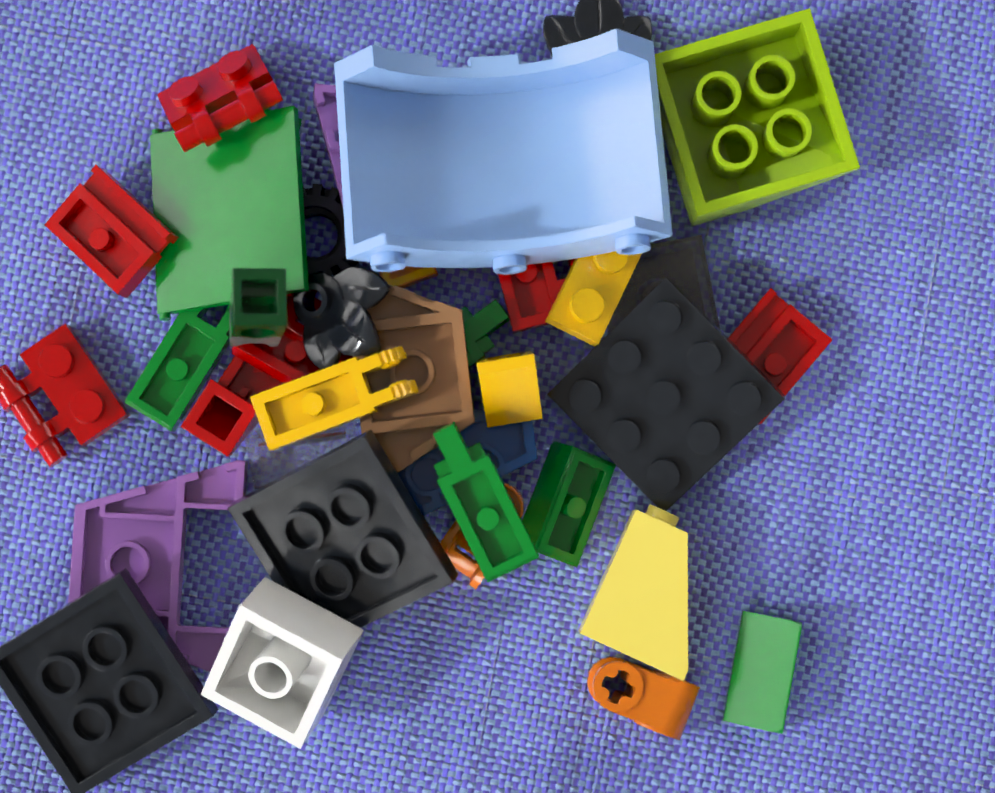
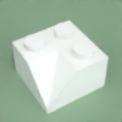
(281, 662)

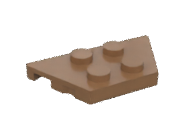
(436, 360)

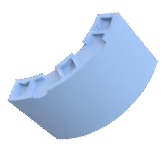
(502, 156)

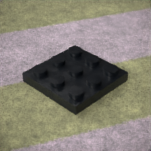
(666, 394)
(345, 534)
(101, 683)

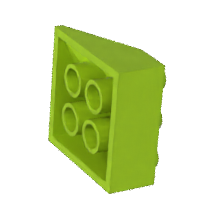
(751, 117)

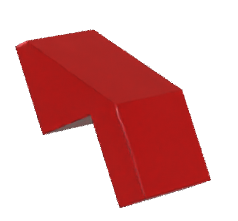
(225, 410)

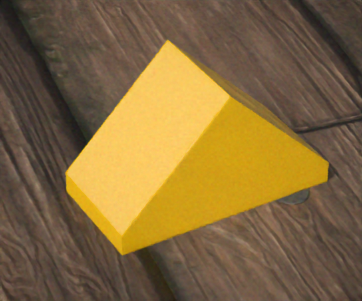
(509, 388)

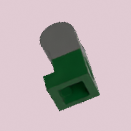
(258, 306)

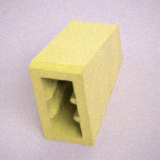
(645, 594)

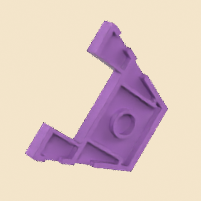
(146, 536)

